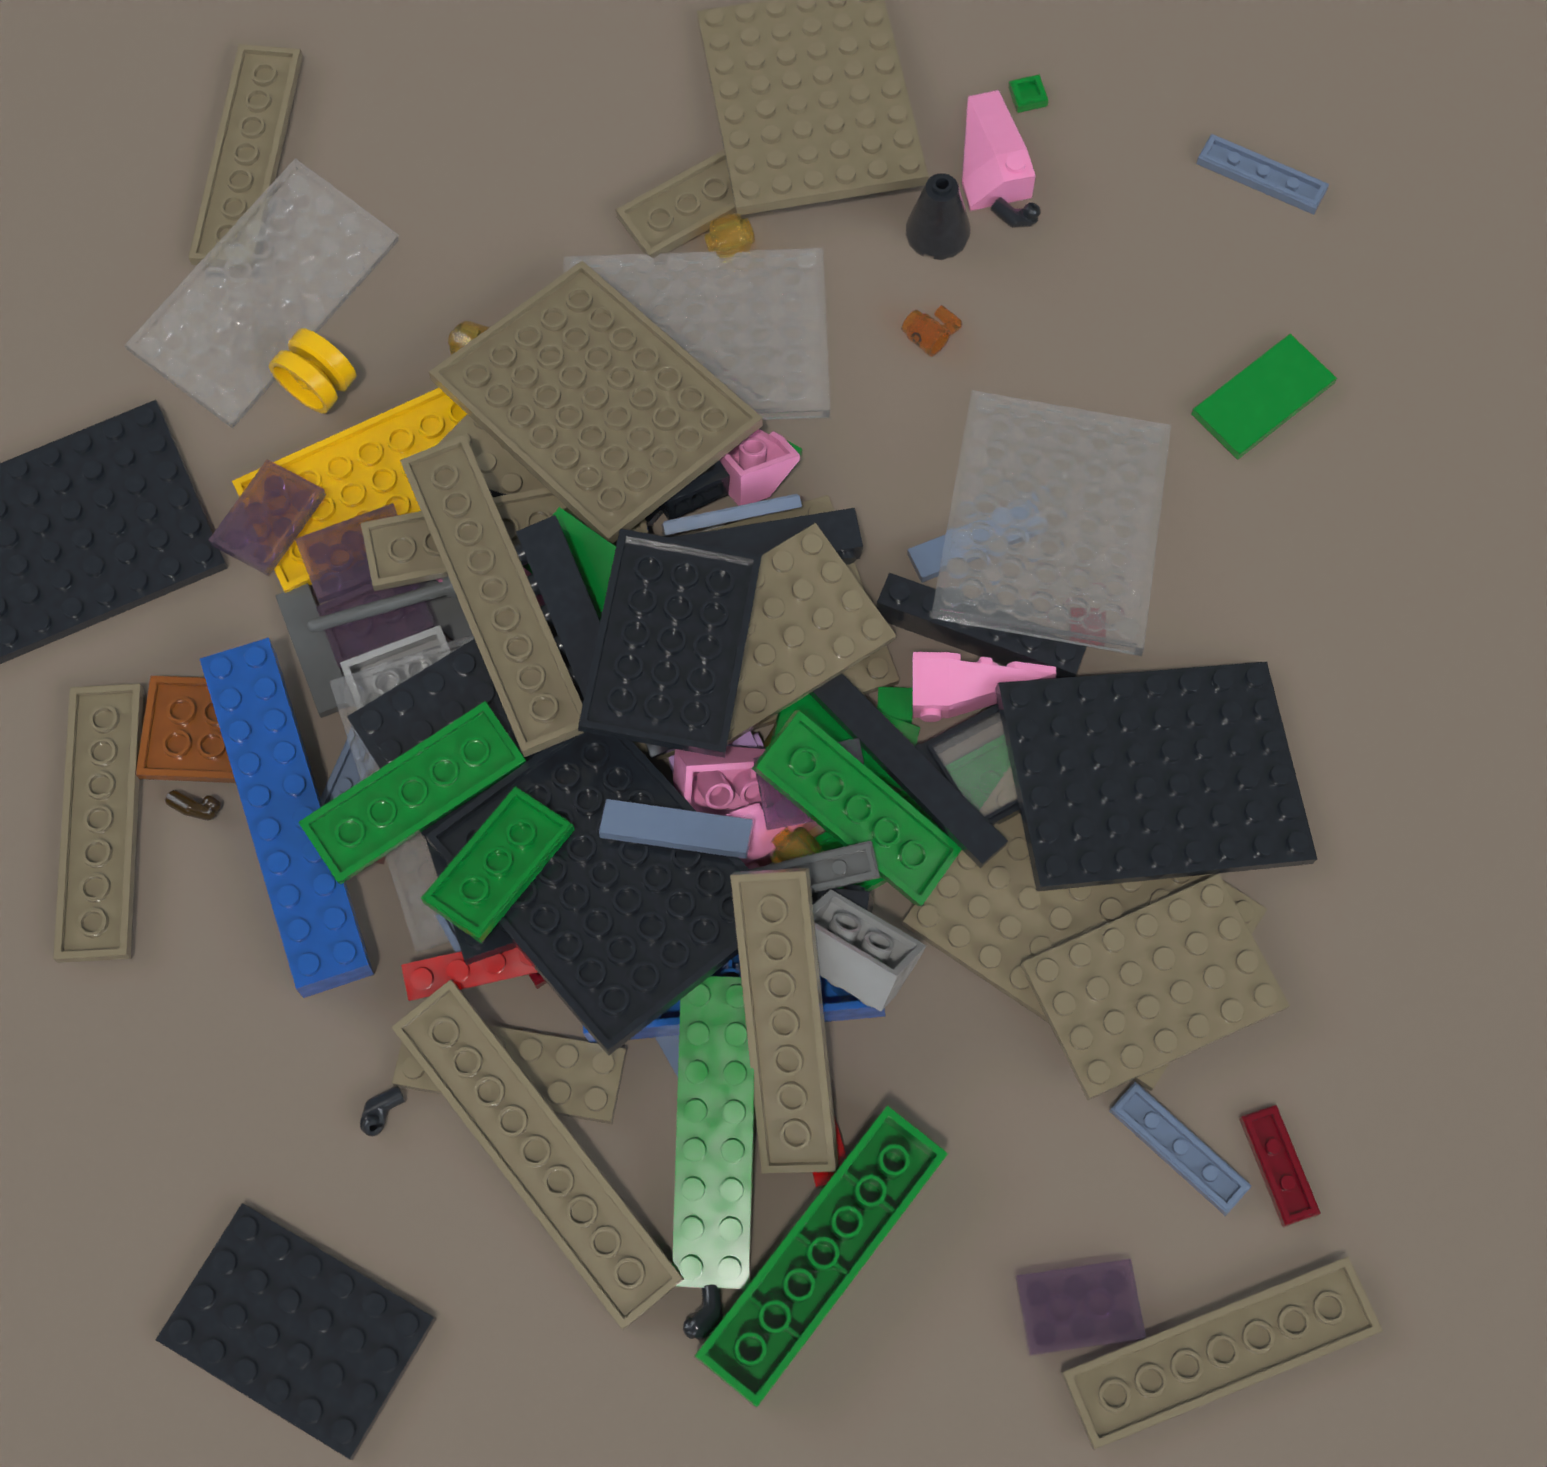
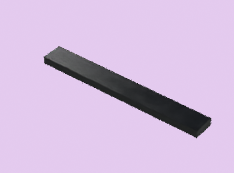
(910, 769)

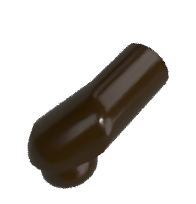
(191, 808)

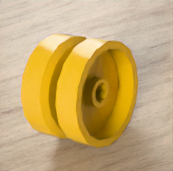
(312, 370)

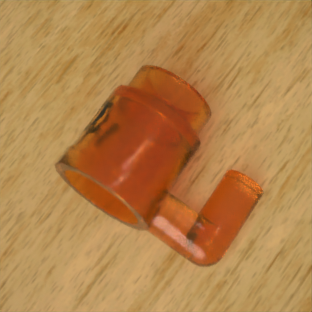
(928, 332)

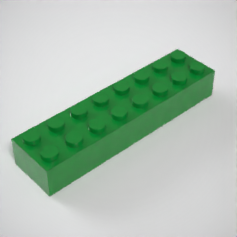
(820, 1256)

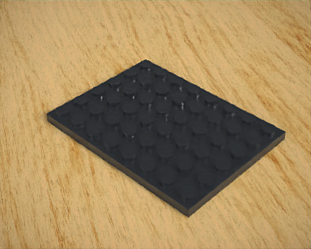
(96, 529)
(1153, 775)
(607, 919)

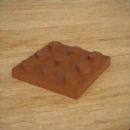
(182, 733)

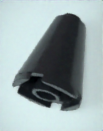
(939, 219)

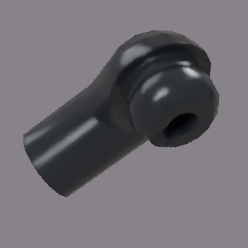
(1016, 217)
(376, 1110)
(707, 1317)

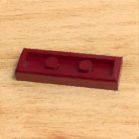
(1279, 1166)

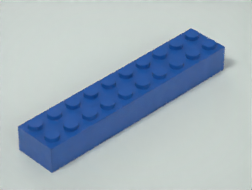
(276, 793)

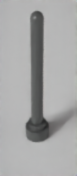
(382, 606)

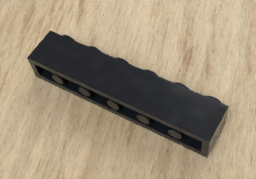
(838, 526)
(564, 594)
(910, 608)

